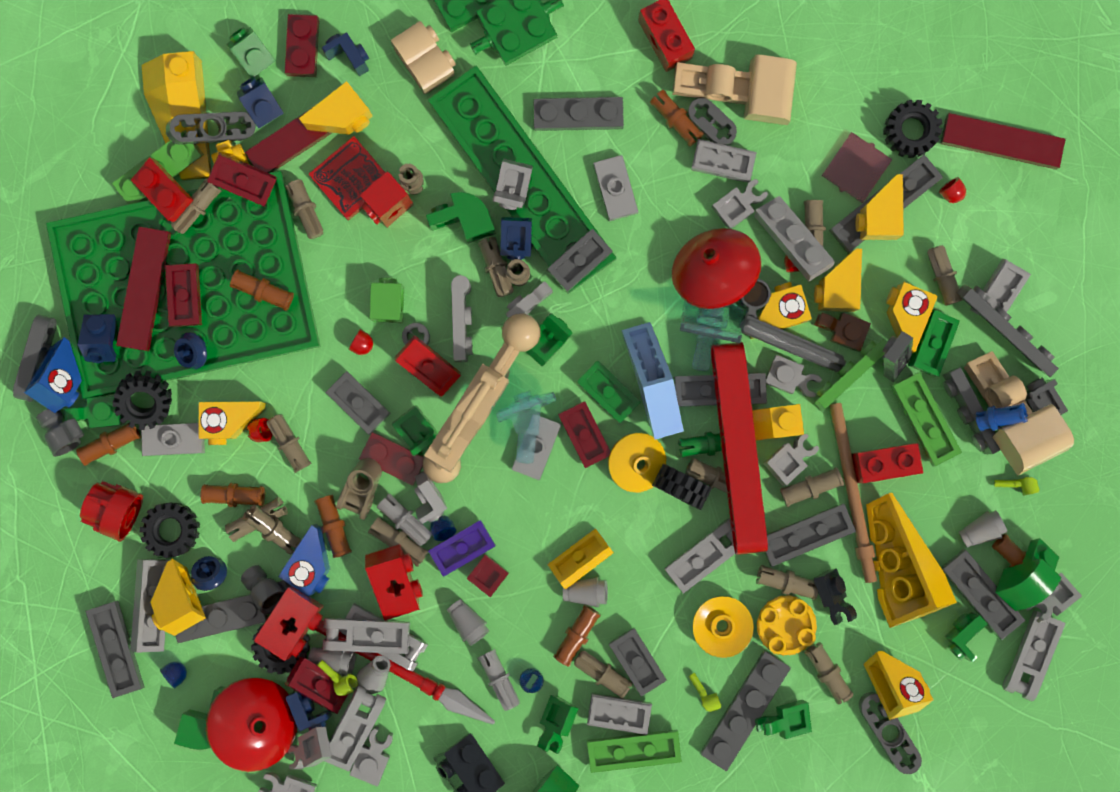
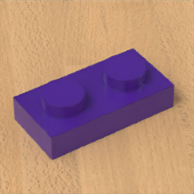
(462, 548)

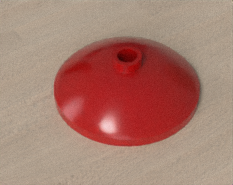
(723, 277)
(233, 719)

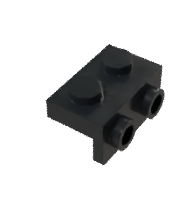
(468, 767)

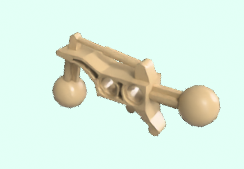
(443, 457)

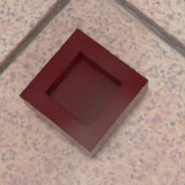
(487, 575)

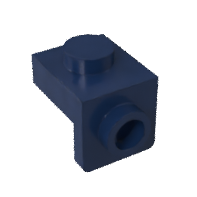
(342, 43)
(259, 101)
(97, 338)

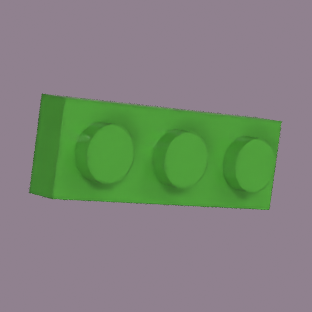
(173, 159)
(850, 374)
(926, 419)
(634, 751)

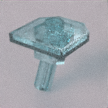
(710, 327)
(526, 420)

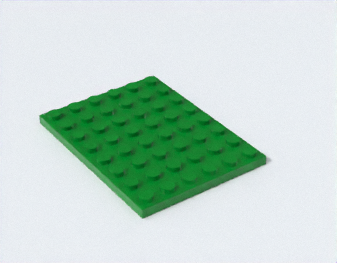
(95, 263)

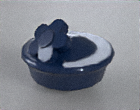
(190, 351)
(208, 573)

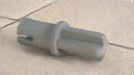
(404, 520)
(499, 680)

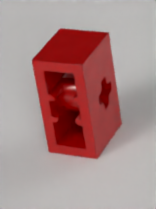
(666, 34)
(385, 200)
(887, 463)
(382, 570)
(274, 632)

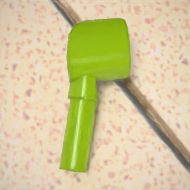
(1028, 484)
(342, 685)
(709, 702)

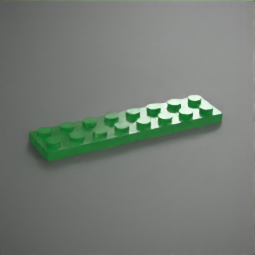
(491, 134)

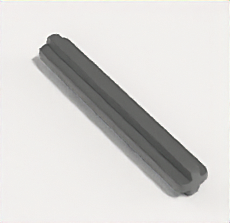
(792, 344)

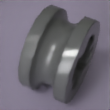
(421, 328)

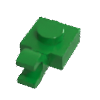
(98, 412)
(791, 720)
(558, 722)

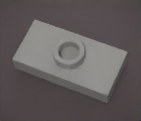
(723, 161)
(615, 188)
(1005, 285)
(172, 440)
(544, 442)
(619, 714)

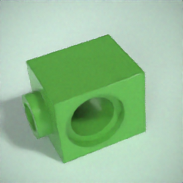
(387, 301)

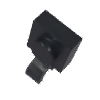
(832, 594)

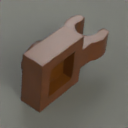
(846, 331)

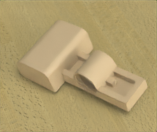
(763, 90)
(1021, 443)

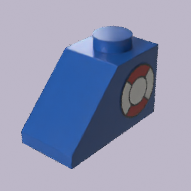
(56, 378)
(308, 564)

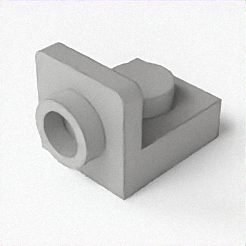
(431, 498)

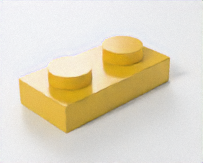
(580, 558)

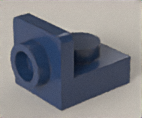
(516, 237)
(302, 712)

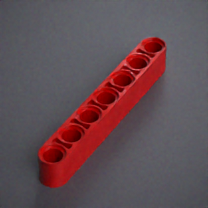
(739, 448)

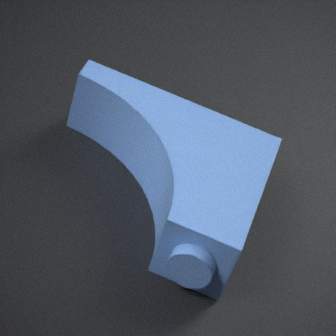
(653, 380)

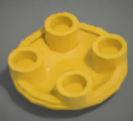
(786, 625)

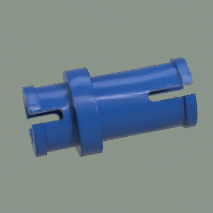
(998, 417)

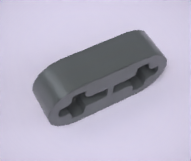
(717, 117)

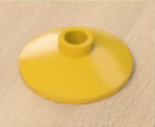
(626, 455)
(738, 630)

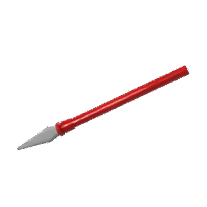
(451, 699)

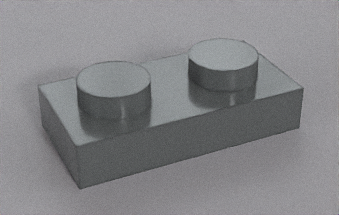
(579, 260)
(358, 402)
(637, 661)

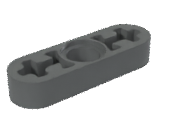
(187, 120)
(37, 346)
(894, 756)

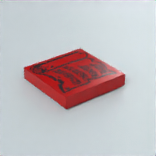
(346, 176)

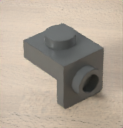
(1042, 393)

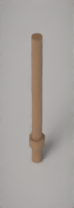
(864, 550)

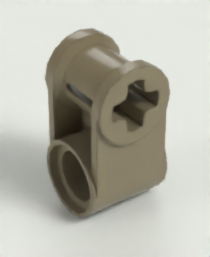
(359, 492)

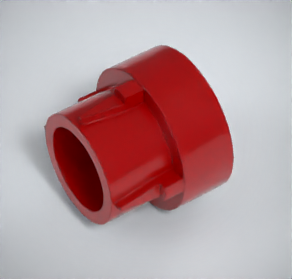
(111, 509)

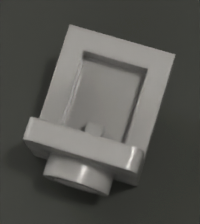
(512, 184)

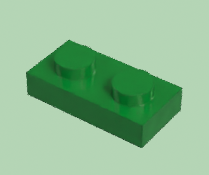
(934, 343)
(608, 392)

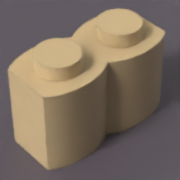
(423, 57)

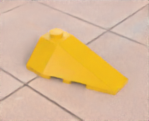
(173, 88)
(907, 571)

